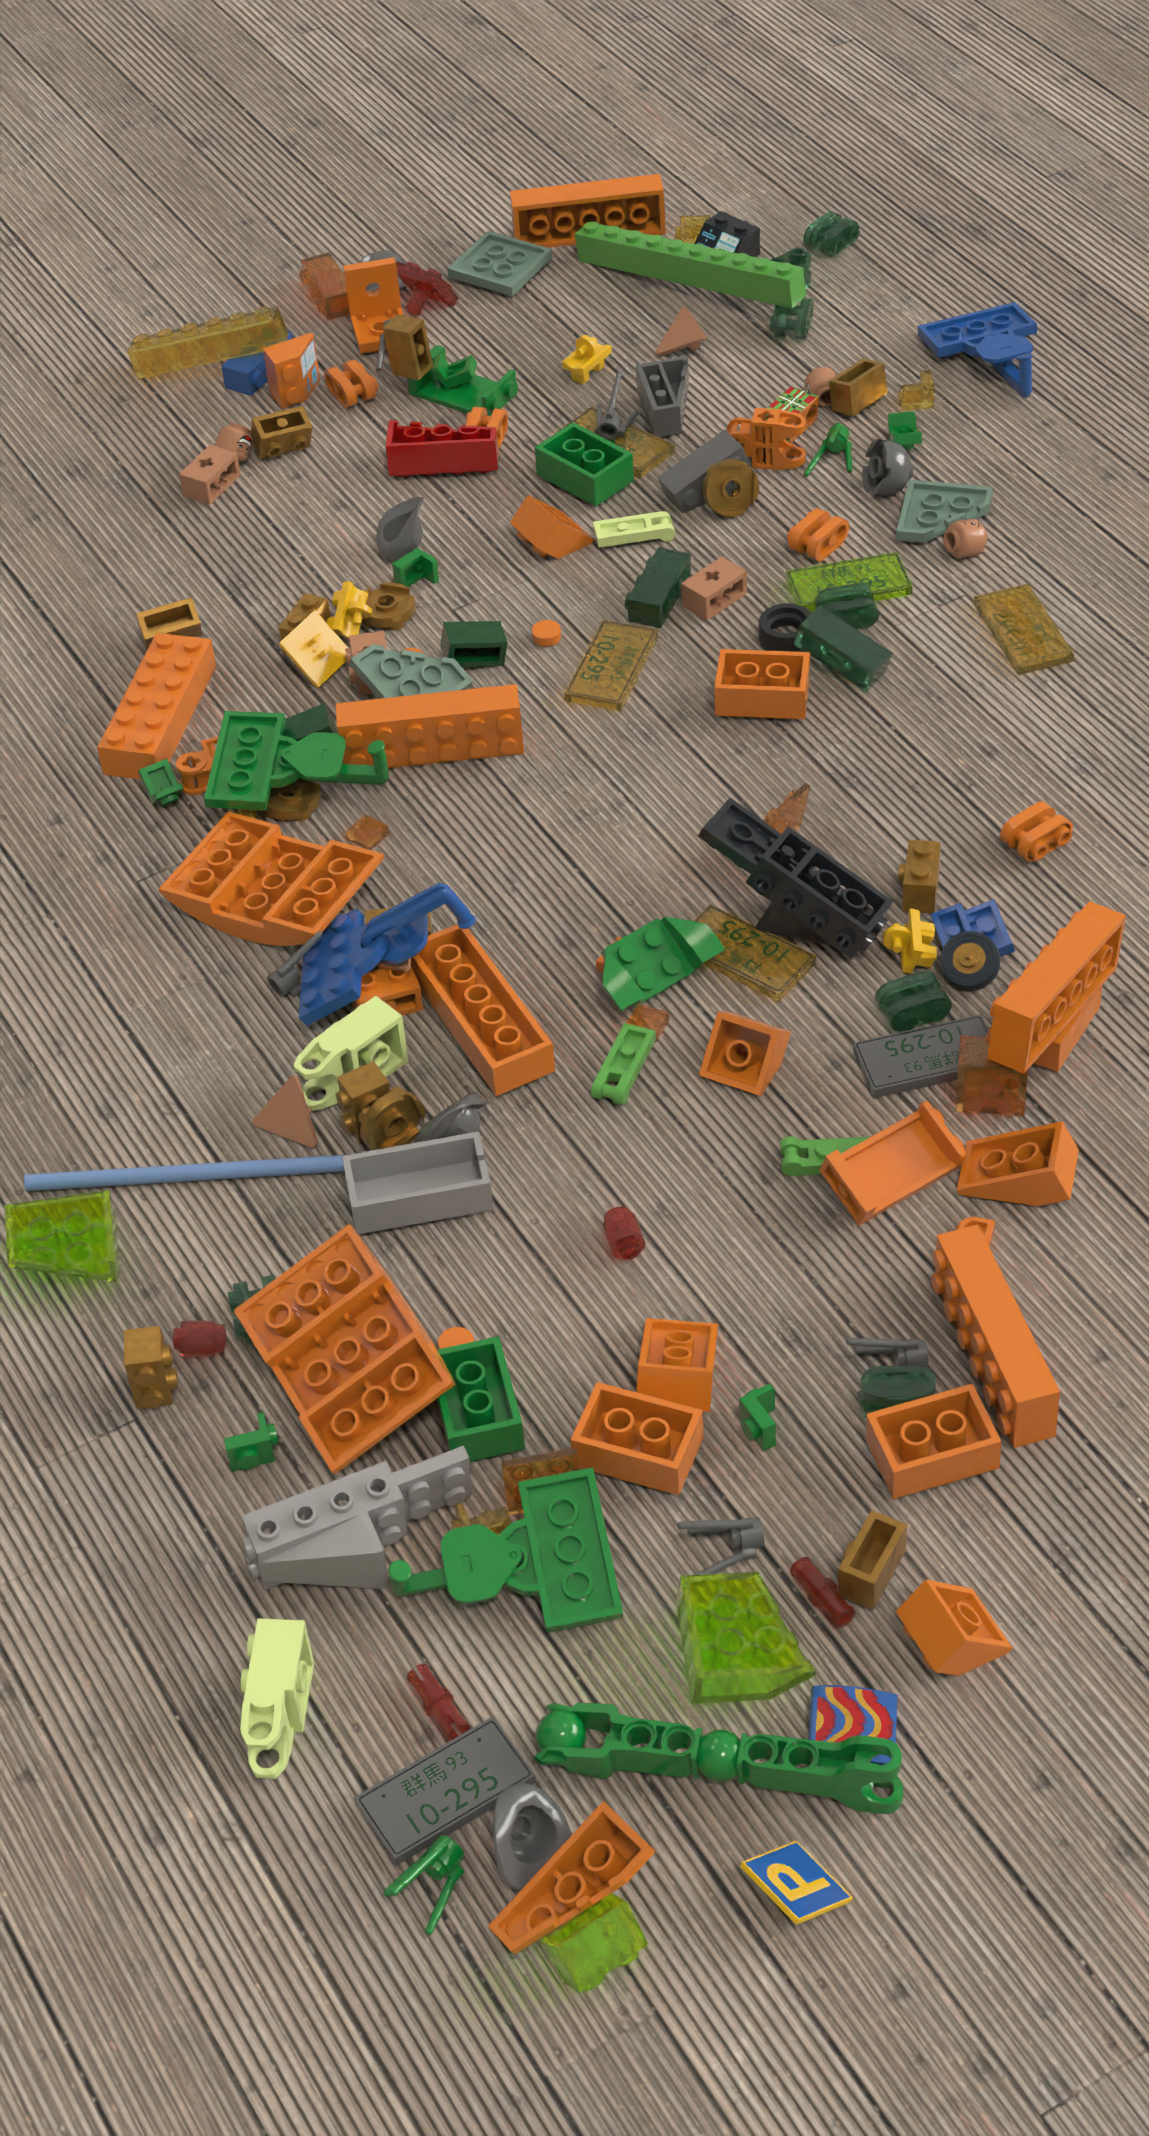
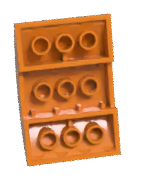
(266, 883)
(345, 1347)

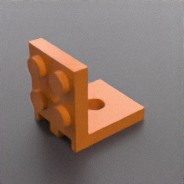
(372, 308)

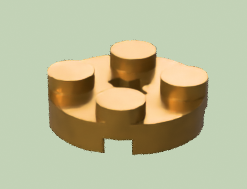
(718, 477)
(393, 615)
(295, 807)
(394, 1106)

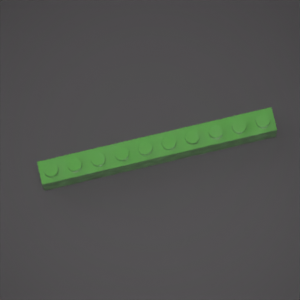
(691, 264)

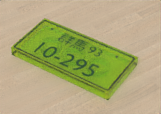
(880, 572)

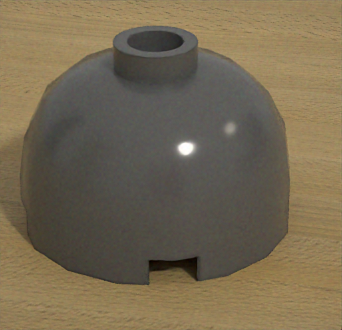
(887, 468)

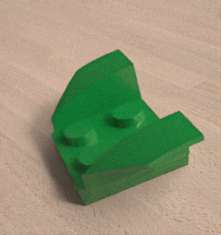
(656, 959)

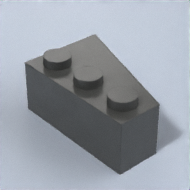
(685, 480)

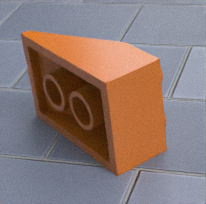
(1021, 1166)
(678, 1361)

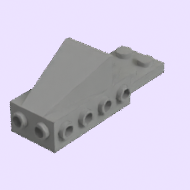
(346, 1541)

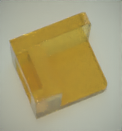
(919, 394)

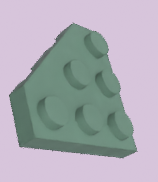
(935, 505)
(407, 672)

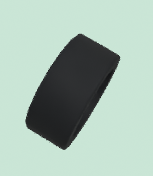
(781, 615)

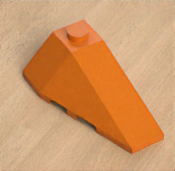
(583, 1871)

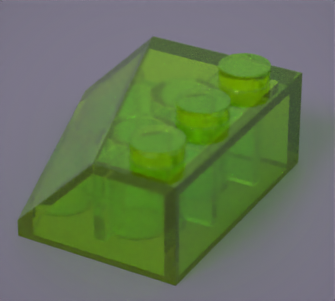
(64, 1236)

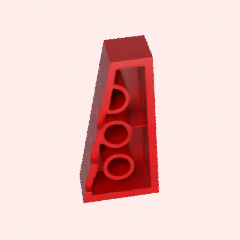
(440, 449)

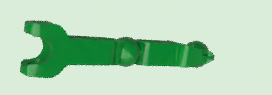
(834, 1768)

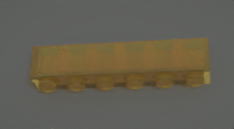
(206, 342)

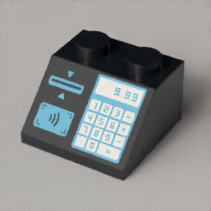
(731, 234)

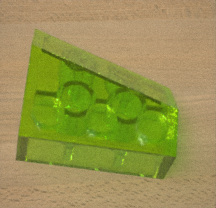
(736, 1640)

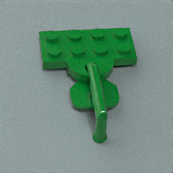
(257, 757)
(562, 1553)

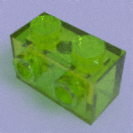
(595, 1943)

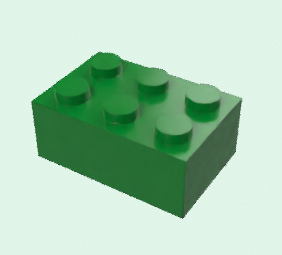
(584, 464)
(482, 1403)

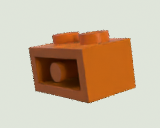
(393, 987)

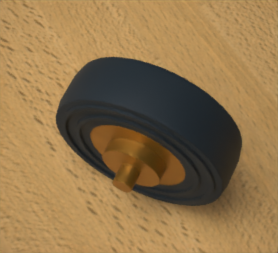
(970, 961)

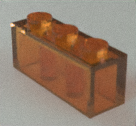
(325, 284)

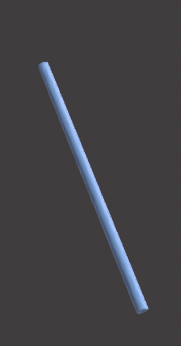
(183, 1173)

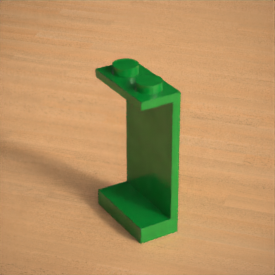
(476, 393)

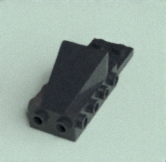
(803, 900)

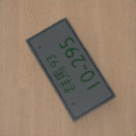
(915, 1056)
(443, 1790)

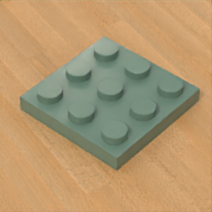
(500, 263)

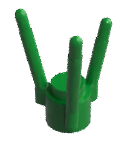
(835, 441)
(438, 1862)

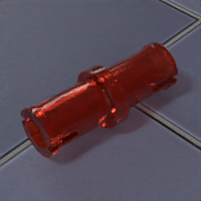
(822, 1592)
(437, 1701)

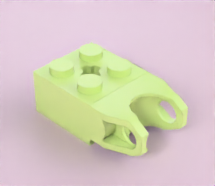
(361, 1037)
(275, 1690)

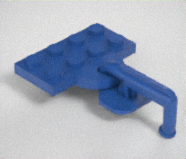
(990, 334)
(352, 948)

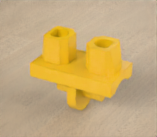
(587, 356)
(350, 610)
(912, 942)

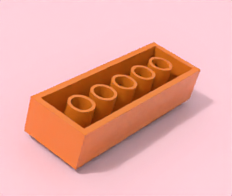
(557, 212)
(157, 704)
(433, 726)
(1055, 987)
(482, 1011)
(995, 1337)

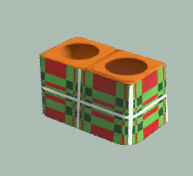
(799, 402)

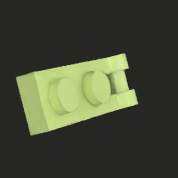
(634, 529)

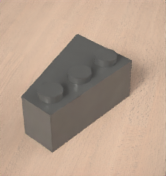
(663, 393)

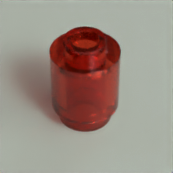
(623, 1233)
(200, 1338)

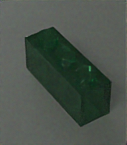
(658, 587)
(843, 648)

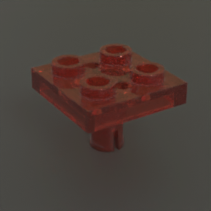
(424, 285)

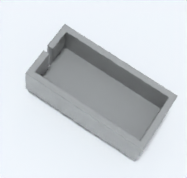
(418, 1182)

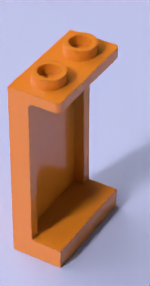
(893, 1163)

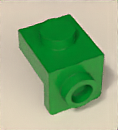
(455, 373)
(903, 429)
(415, 567)
(160, 783)
(755, 1418)
(252, 1448)

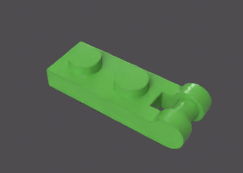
(623, 1063)
(815, 1150)

